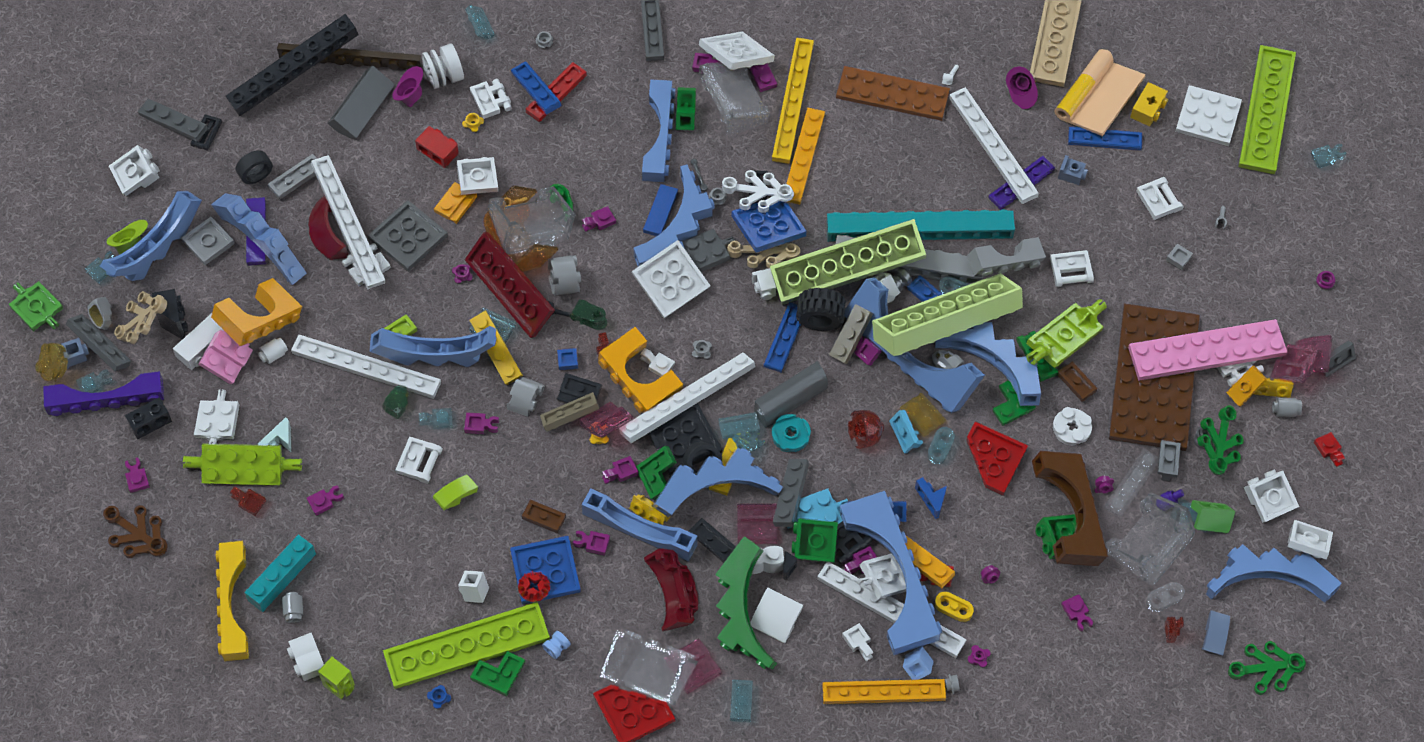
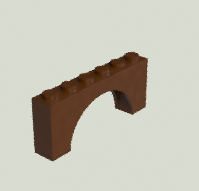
(1069, 475)

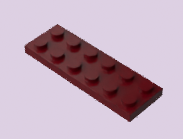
(509, 284)

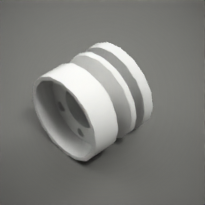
(442, 66)

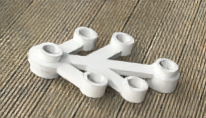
(779, 193)

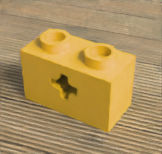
(1149, 103)

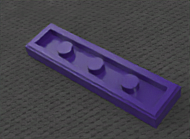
(1035, 172)
(254, 254)

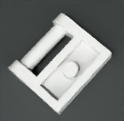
(1155, 201)
(1069, 263)
(412, 458)

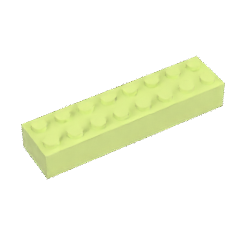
(849, 261)
(947, 314)

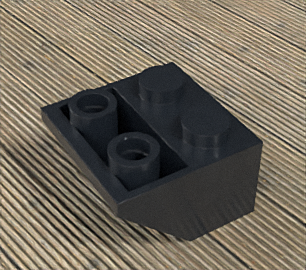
(173, 317)

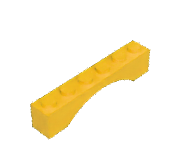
(231, 564)

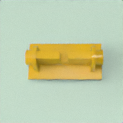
(1276, 388)
(643, 507)

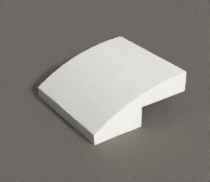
(776, 615)

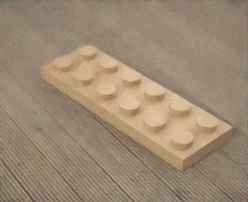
(1055, 41)

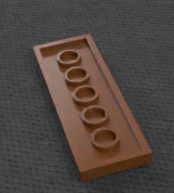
(892, 93)

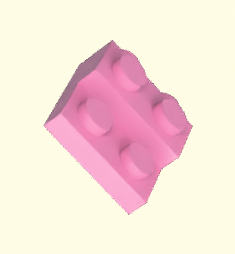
(225, 357)

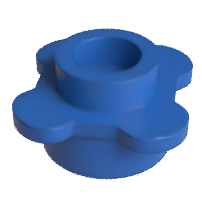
(440, 690)

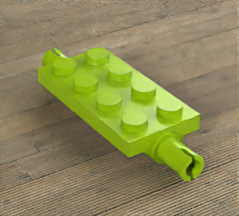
(1066, 334)
(242, 464)

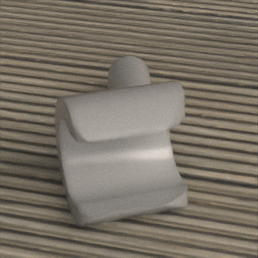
(1221, 218)

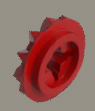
(531, 594)

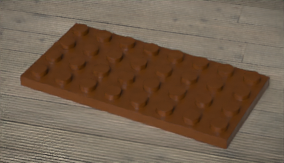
(1158, 406)

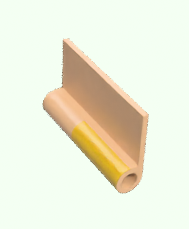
(1099, 94)

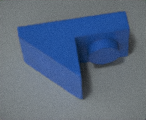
(932, 500)

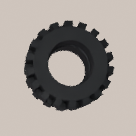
(821, 309)

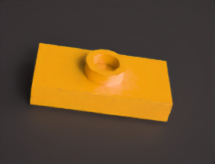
(1246, 386)

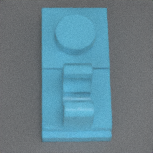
(904, 431)

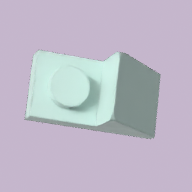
(280, 434)

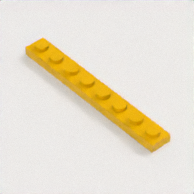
(792, 100)

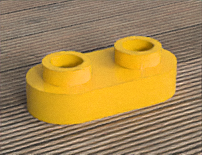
(955, 605)

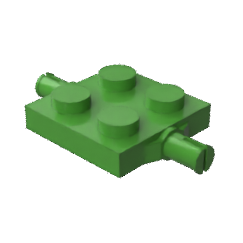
(36, 306)

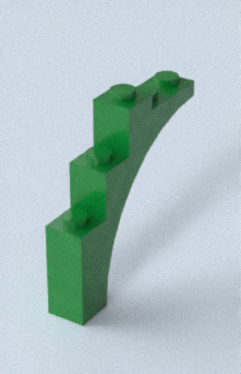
(734, 604)

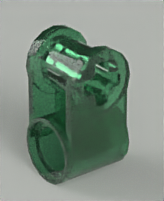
(589, 315)

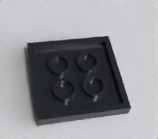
(683, 432)

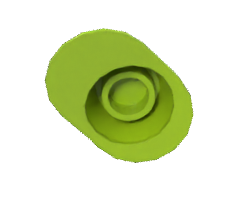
(127, 236)

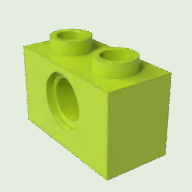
(336, 678)

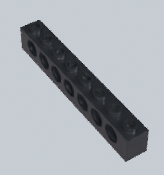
(292, 65)

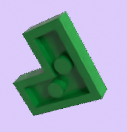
(1011, 408)
(652, 469)
(500, 678)

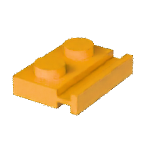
(453, 204)

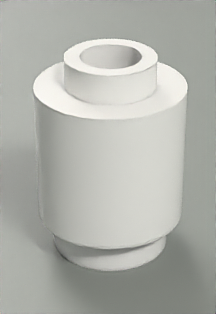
(272, 350)

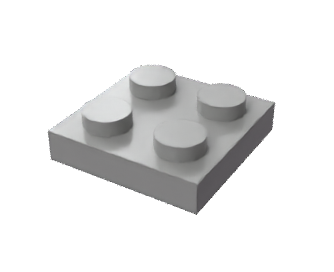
(207, 240)

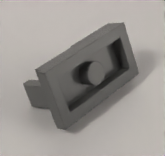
(1340, 357)
(1168, 459)

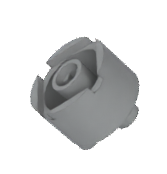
(563, 276)

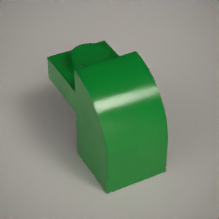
(686, 108)

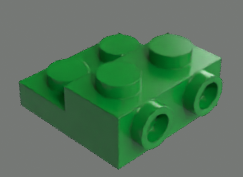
(1052, 529)
(815, 539)

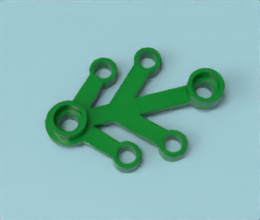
(1217, 462)
(1269, 666)

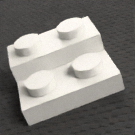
(134, 170)
(477, 175)
(1271, 495)
(1310, 539)

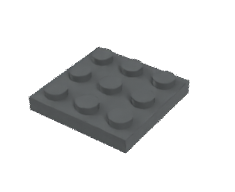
(408, 235)

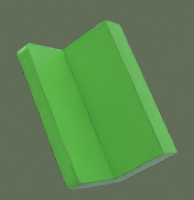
(1213, 516)

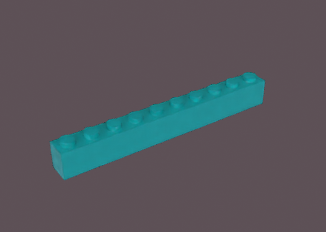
(930, 224)

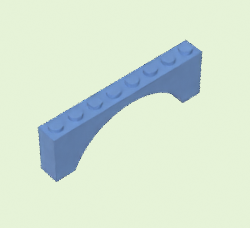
(948, 386)
(876, 519)

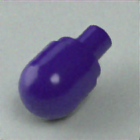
(1173, 496)

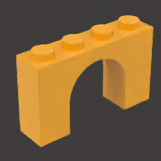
(247, 328)
(643, 395)

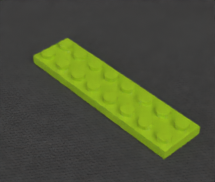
(1267, 109)
(466, 645)

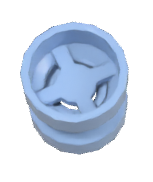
(556, 644)

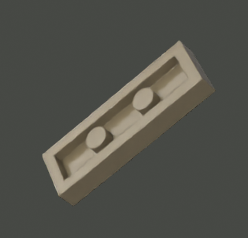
(851, 334)
(569, 412)

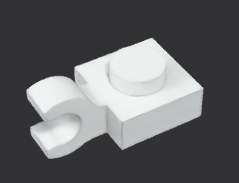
(658, 364)
(858, 639)

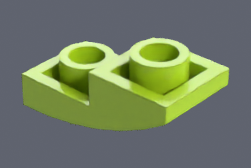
(453, 492)

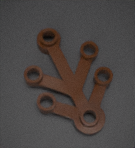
(137, 534)

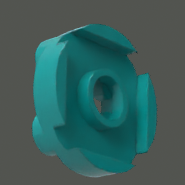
(795, 424)

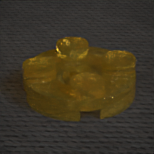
(51, 362)

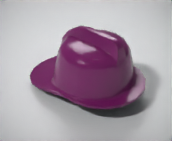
(409, 86)
(1022, 87)

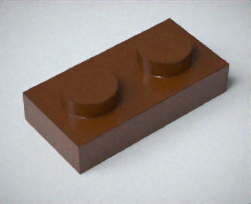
(1077, 381)
(544, 516)

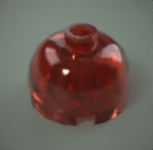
(867, 425)

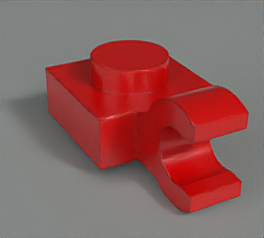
(1330, 447)

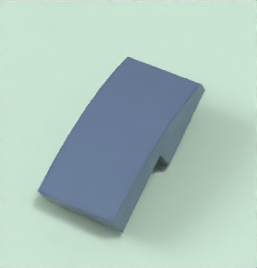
(1217, 632)

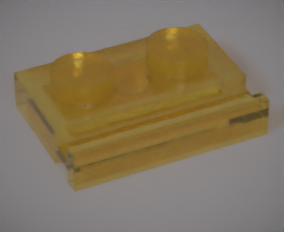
(923, 414)

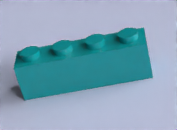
(280, 573)

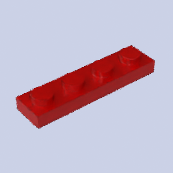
(560, 87)

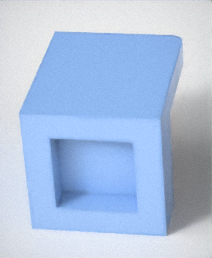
(918, 663)

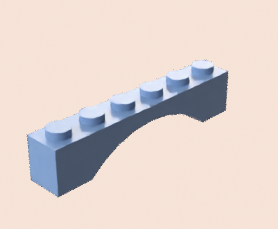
(654, 161)
(607, 511)

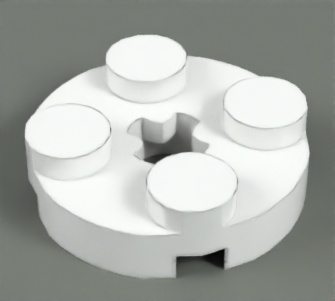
(1069, 416)

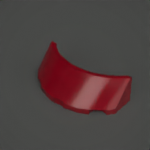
(322, 234)
(677, 587)

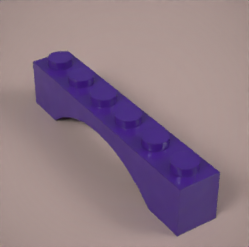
(143, 388)

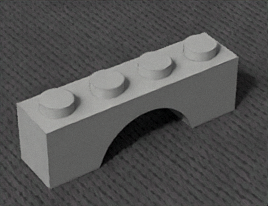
(987, 260)

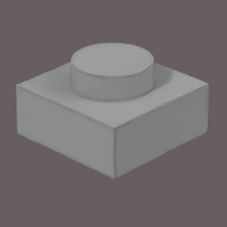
(1179, 256)

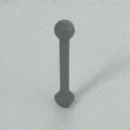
(703, 187)

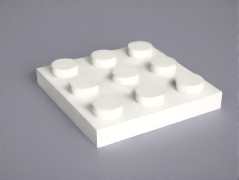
(736, 50)
(1208, 115)
(670, 279)

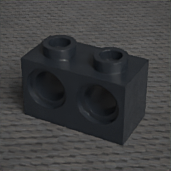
(148, 418)

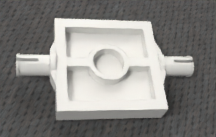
(217, 419)
(883, 576)

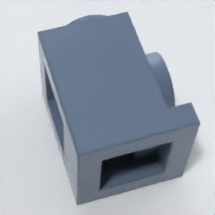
(1072, 171)
(75, 352)

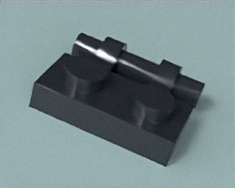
(844, 537)

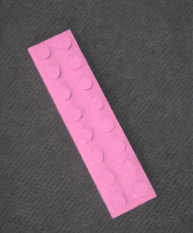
(1207, 349)

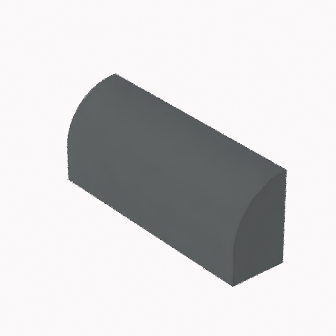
(361, 103)
(791, 394)

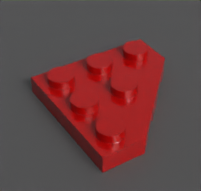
(995, 456)
(632, 713)

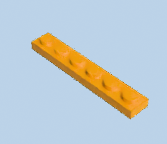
(804, 153)
(884, 691)

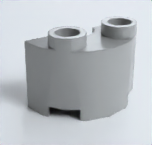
(523, 396)

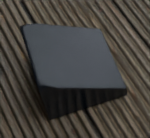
(790, 565)

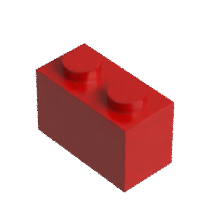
(437, 146)

